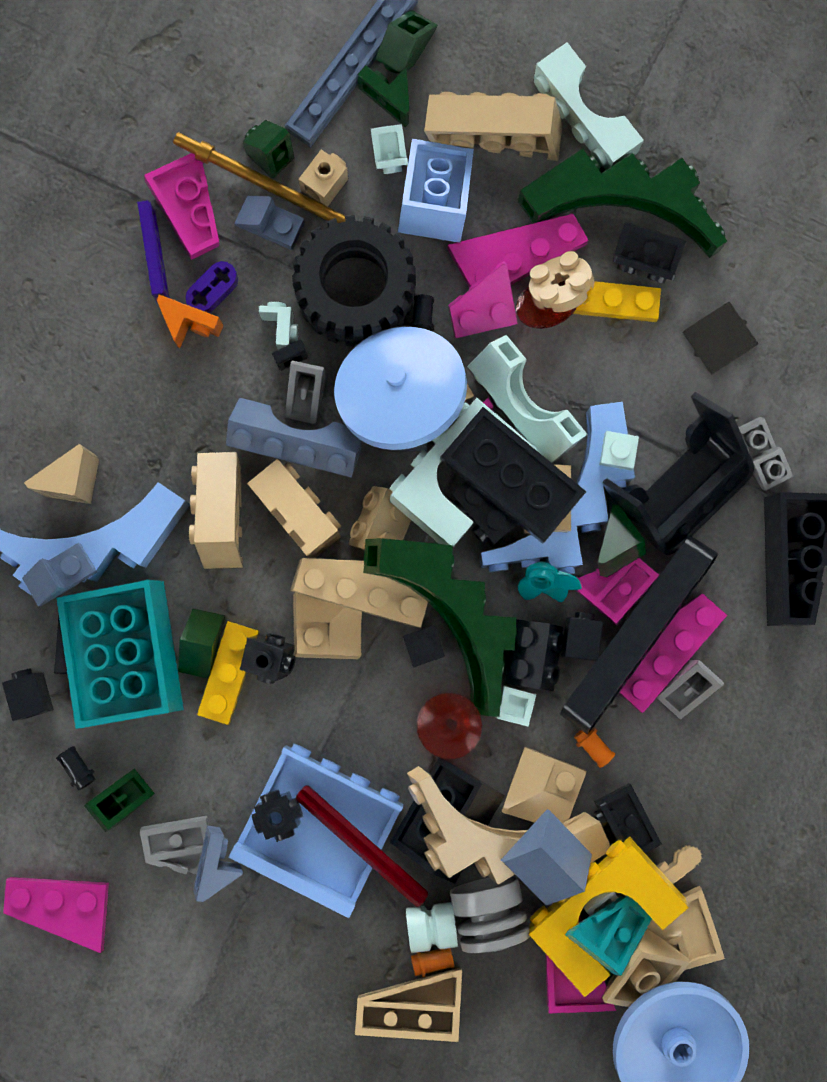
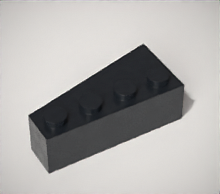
(794, 556)

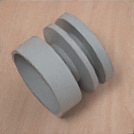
(491, 921)

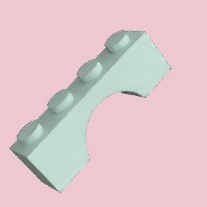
(606, 138)
(500, 373)

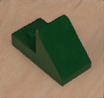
(391, 97)

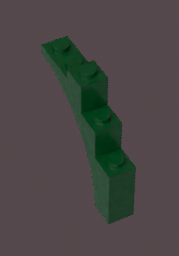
(626, 184)
(461, 603)

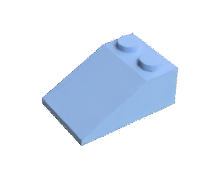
(436, 190)

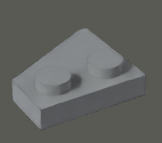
(175, 844)

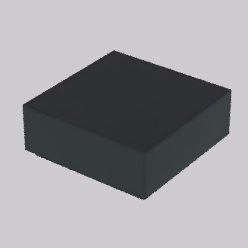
(292, 352)

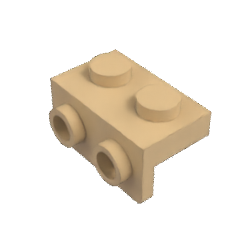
(378, 519)

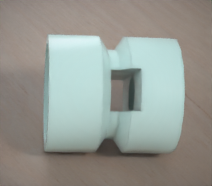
(431, 927)

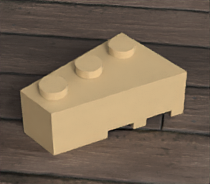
(295, 508)
(217, 510)
(414, 1009)

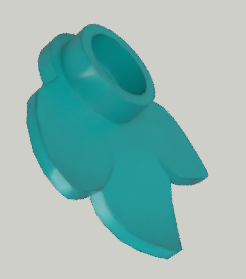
(546, 579)

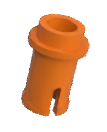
(594, 747)
(432, 961)

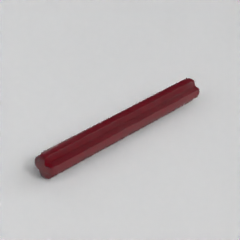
(362, 846)

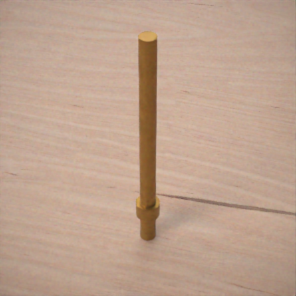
(206, 153)

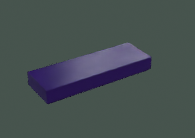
(153, 249)

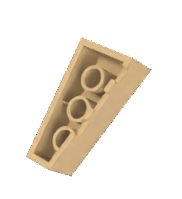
(496, 122)
(346, 585)

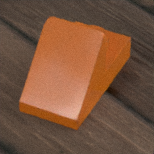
(181, 316)

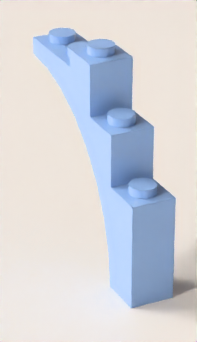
(590, 512)
(135, 535)

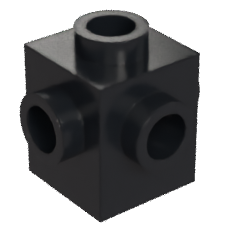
(268, 657)
(286, 806)

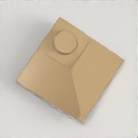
(325, 629)
(541, 785)
(693, 931)

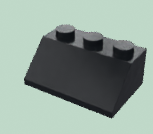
(464, 793)

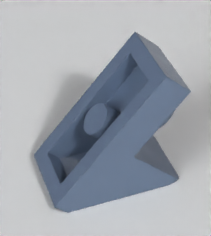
(270, 222)
(55, 576)
(212, 873)

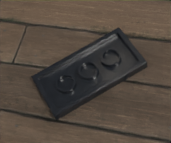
(512, 475)

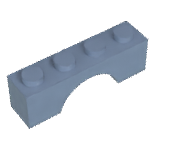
(257, 430)

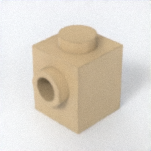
(324, 177)

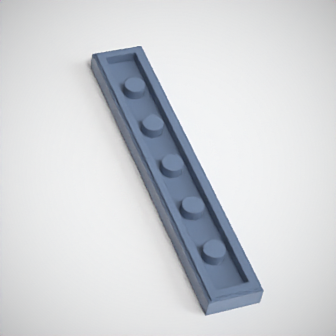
(341, 75)

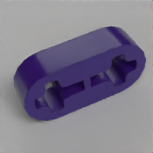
(206, 283)

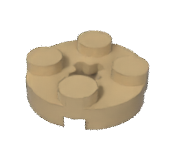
(566, 268)

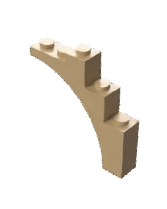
(460, 841)

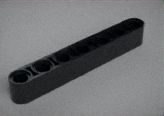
(638, 634)

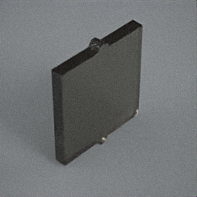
(720, 338)

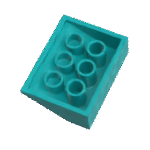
(119, 653)

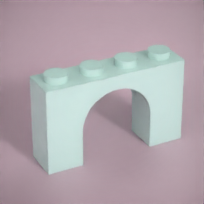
(419, 492)

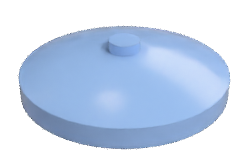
(400, 388)
(681, 1037)

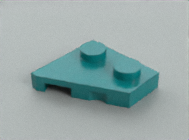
(612, 933)

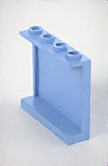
(315, 858)

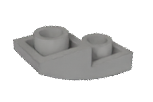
(769, 461)

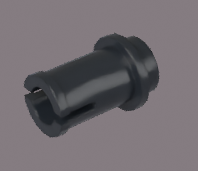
(423, 312)
(76, 768)

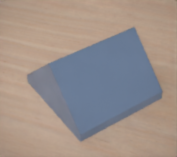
(550, 860)

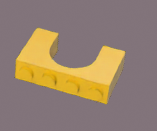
(623, 871)

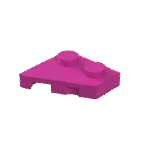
(485, 305)
(619, 591)

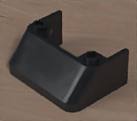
(694, 485)

